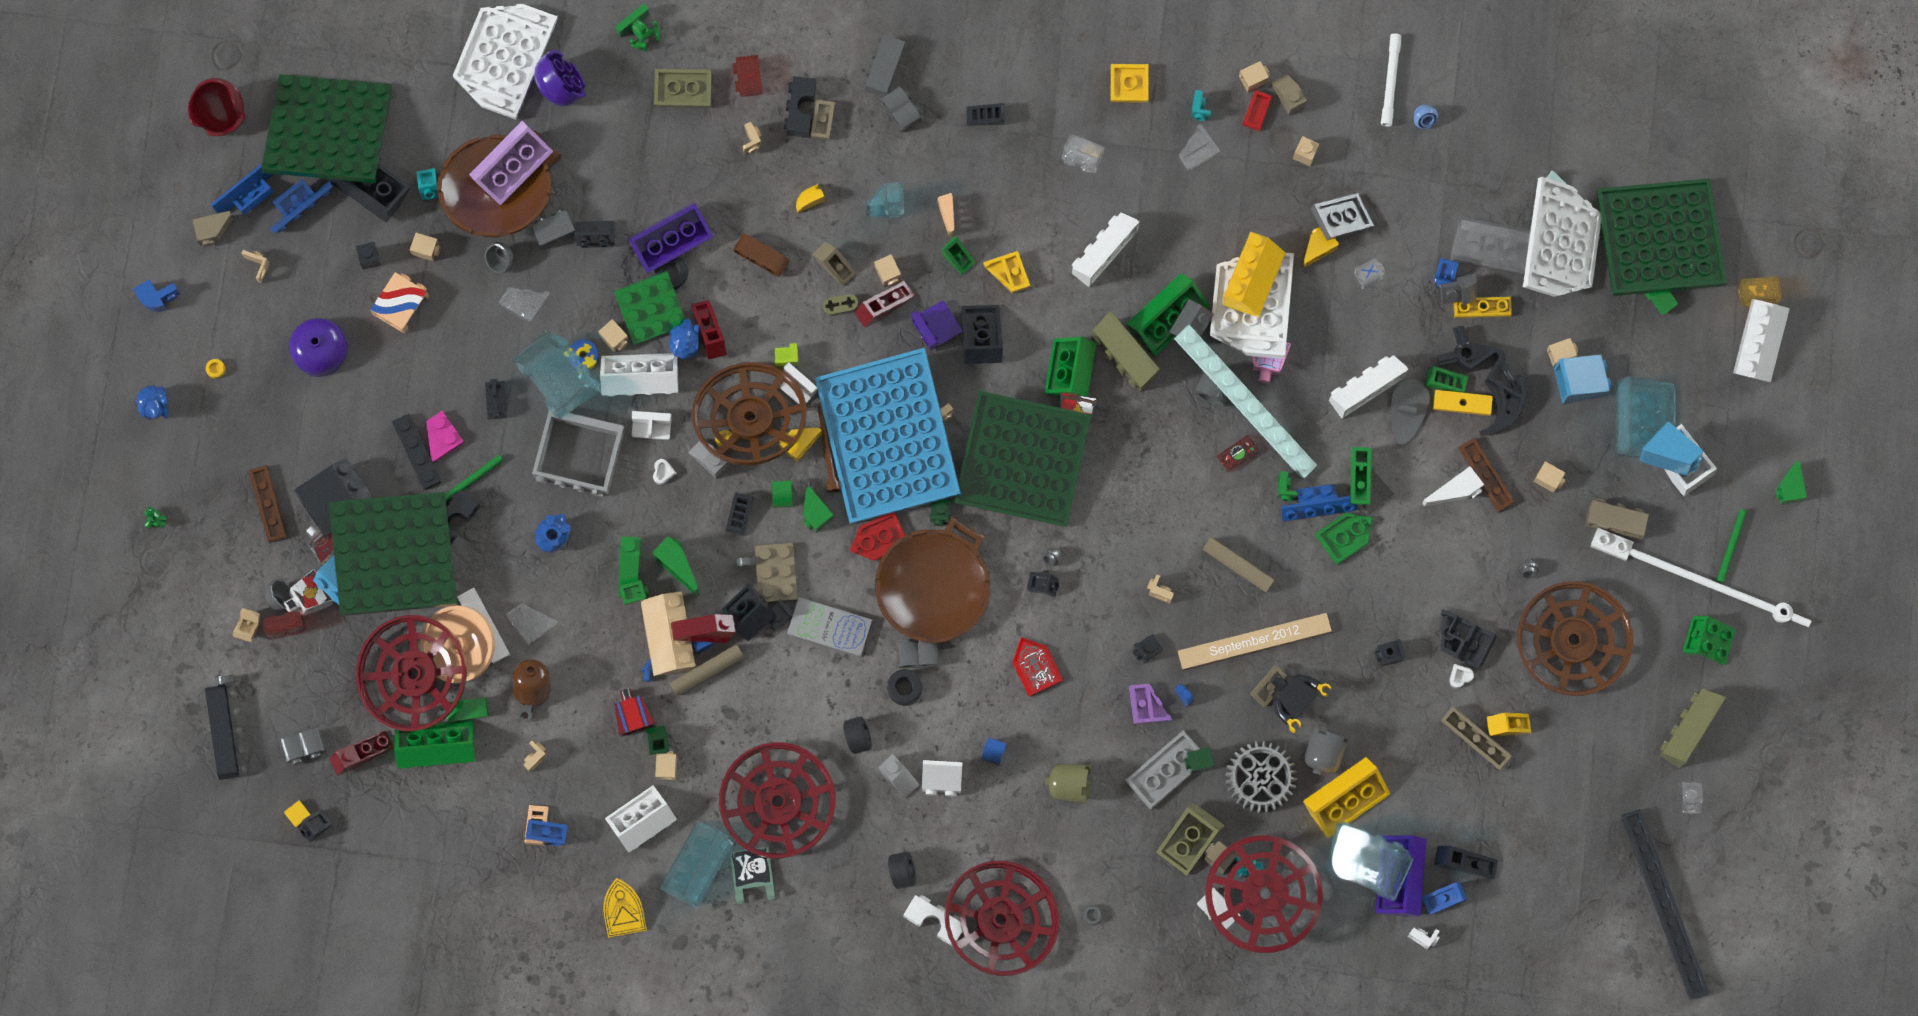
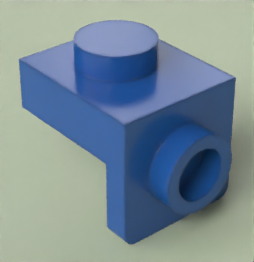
(1445, 271)

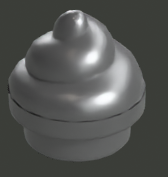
(1052, 557)
(1529, 569)

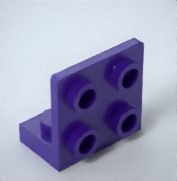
(936, 325)

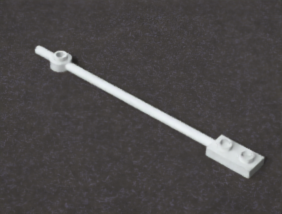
(1623, 548)

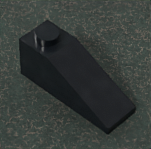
(1465, 861)

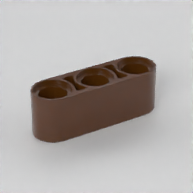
(761, 255)

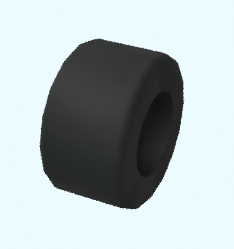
(899, 676)
(857, 735)
(902, 870)

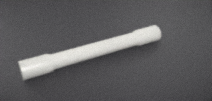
(1394, 50)

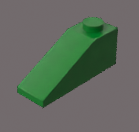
(1360, 475)
(629, 560)

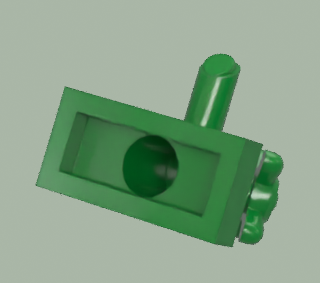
(637, 26)

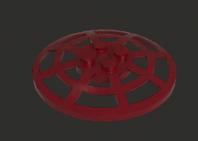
(401, 673)
(777, 787)
(1255, 903)
(1011, 913)

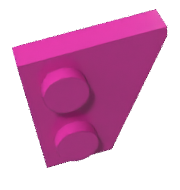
(442, 436)

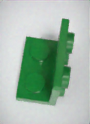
(1709, 639)

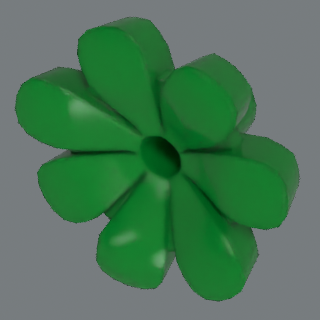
(153, 518)

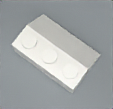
(641, 819)

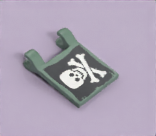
(751, 872)

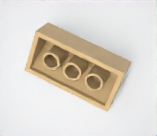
(665, 654)

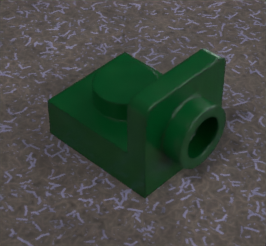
(940, 512)

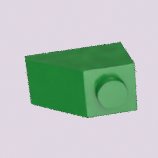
(1791, 487)
(815, 511)

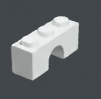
(921, 909)

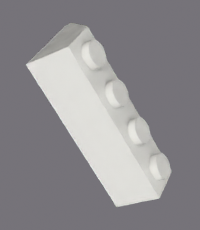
(1105, 249)
(1761, 340)
(639, 374)
(1368, 386)

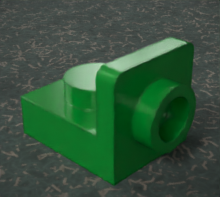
(1284, 484)
(633, 592)

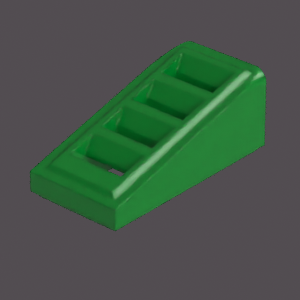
(1445, 385)

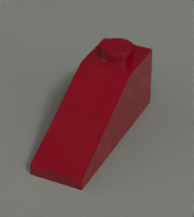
(883, 304)
(709, 330)
(709, 628)

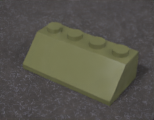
(1125, 352)
(1692, 727)

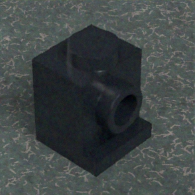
(1385, 659)

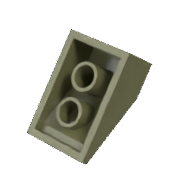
(1190, 838)

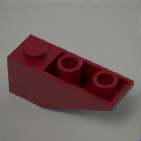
(360, 752)

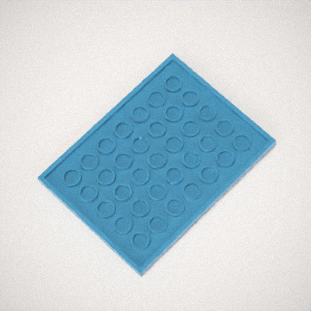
(887, 436)

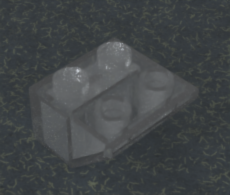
(1083, 153)

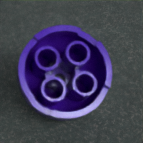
(553, 81)
(318, 358)

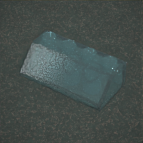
(697, 864)

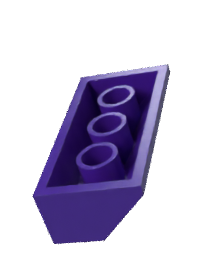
(670, 237)
(1410, 894)

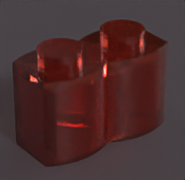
(748, 76)
(279, 626)

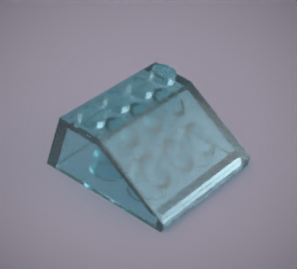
(1641, 412)

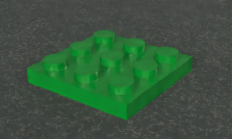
(649, 307)

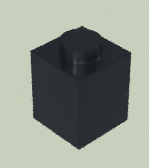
(368, 255)

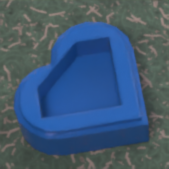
(1184, 694)

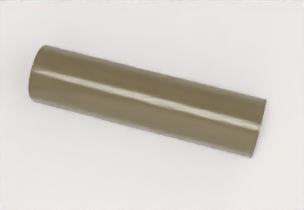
(1238, 564)
(706, 670)
(1476, 738)

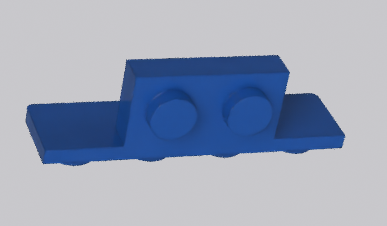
(246, 193)
(295, 200)
(1317, 502)

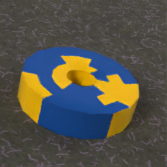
(590, 349)

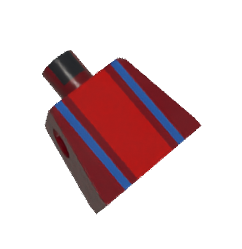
(632, 714)

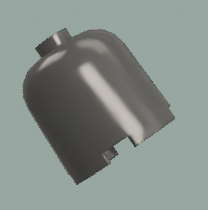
(1325, 751)

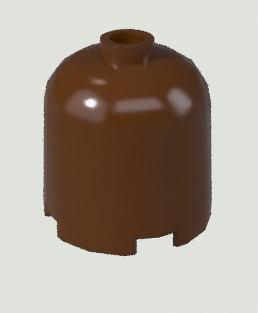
(531, 683)

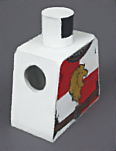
(307, 596)

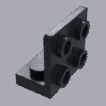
(595, 233)

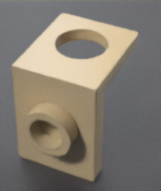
(257, 257)

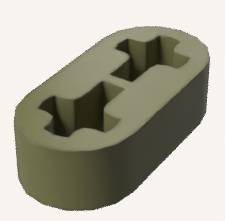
(841, 309)

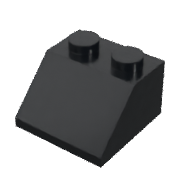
(749, 612)

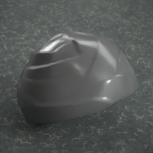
(498, 257)
(276, 594)

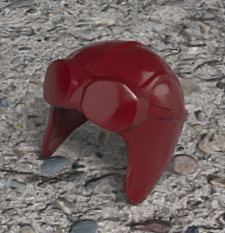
(216, 107)

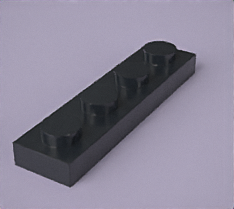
(416, 451)

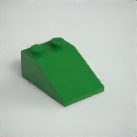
(672, 558)

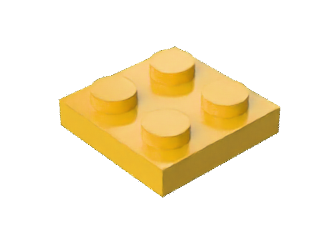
(1129, 83)

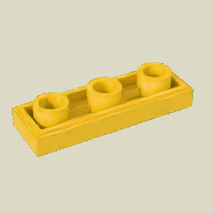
(1494, 308)
(1475, 403)

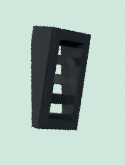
(989, 107)
(738, 496)

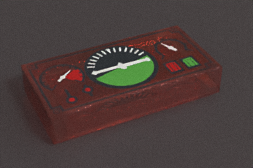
(1237, 453)

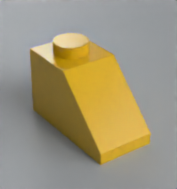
(1318, 247)
(805, 441)
(1508, 724)

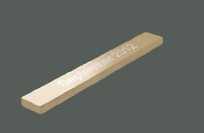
(1254, 641)

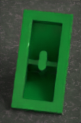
(957, 255)

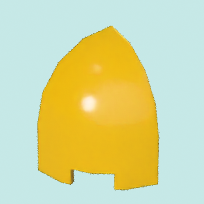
(809, 198)

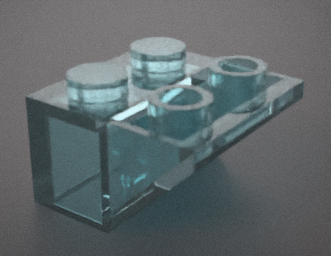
(886, 201)

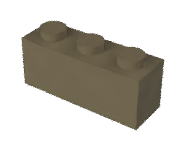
(1617, 519)

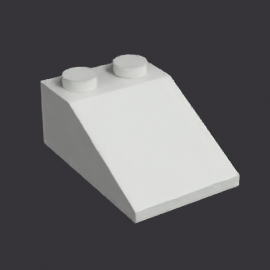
(1688, 483)
(941, 777)

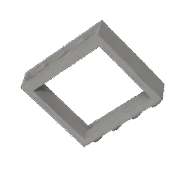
(584, 422)

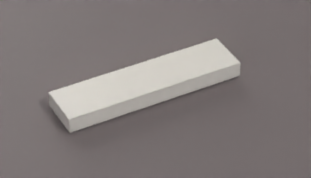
(472, 600)

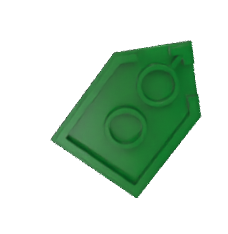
(1345, 536)

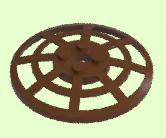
(749, 406)
(1583, 630)

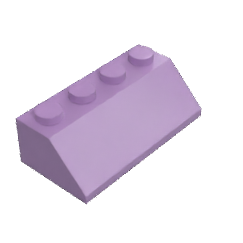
(511, 162)

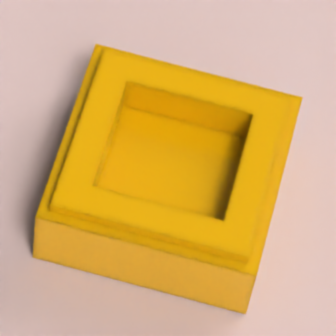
(297, 813)

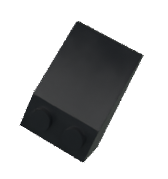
(981, 334)

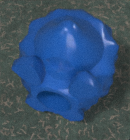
(684, 340)
(152, 402)
(552, 533)

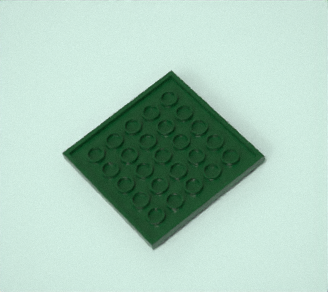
(326, 128)
(1661, 237)
(1022, 458)
(392, 553)

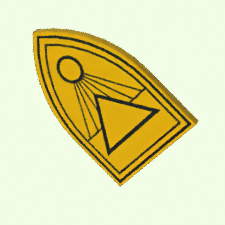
(623, 910)

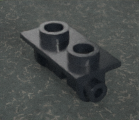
(495, 399)

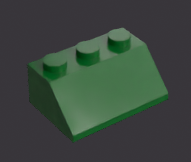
(1070, 366)

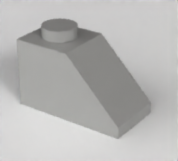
(711, 463)
(898, 776)

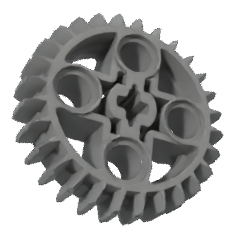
(1247, 754)

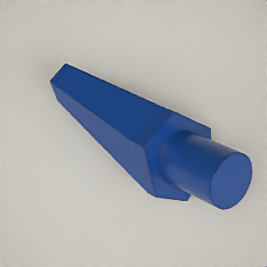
(647, 670)

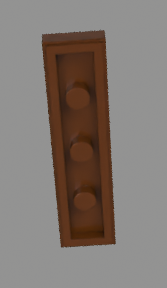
(1485, 471)
(268, 504)

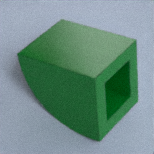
(782, 494)

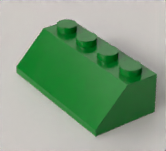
(1157, 318)
(437, 745)

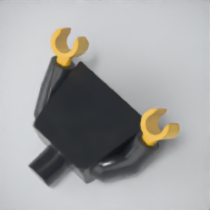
(1294, 696)

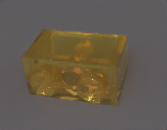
(1762, 289)

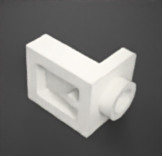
(1420, 937)

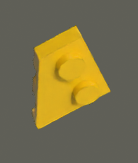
(1009, 271)

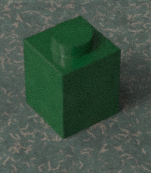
(657, 740)
(1199, 760)

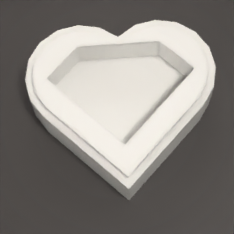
(663, 472)
(1460, 676)

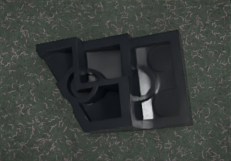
(1465, 640)

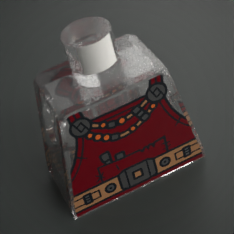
(320, 545)

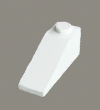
(1457, 489)

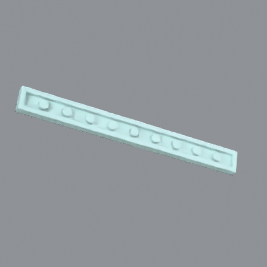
(1245, 401)

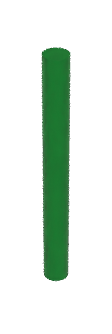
(474, 477)
(1731, 546)

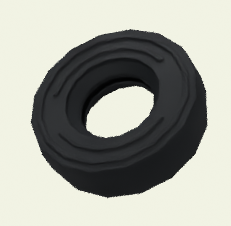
(682, 268)

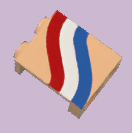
(399, 301)

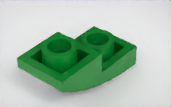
(1662, 300)
(469, 709)

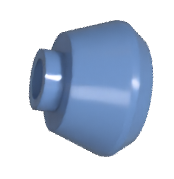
(1425, 116)

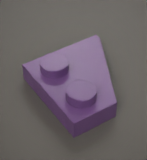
(1146, 706)

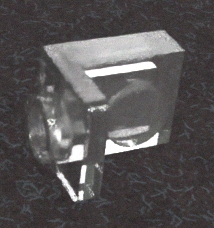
(1692, 798)

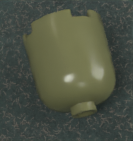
(1069, 782)

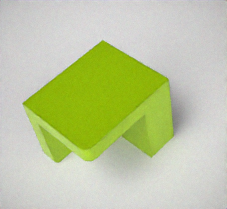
(786, 355)

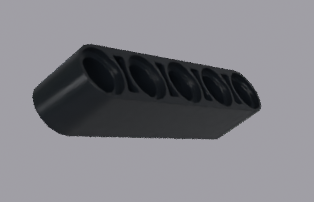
(222, 732)

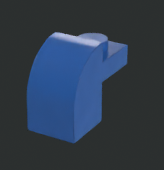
(153, 299)

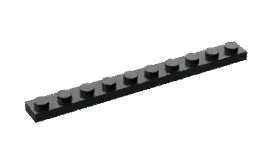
(1664, 904)

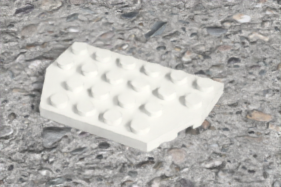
(502, 56)
(1561, 240)
(1247, 333)

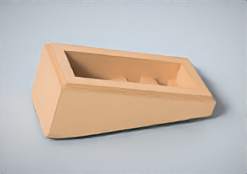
(946, 208)
(530, 816)

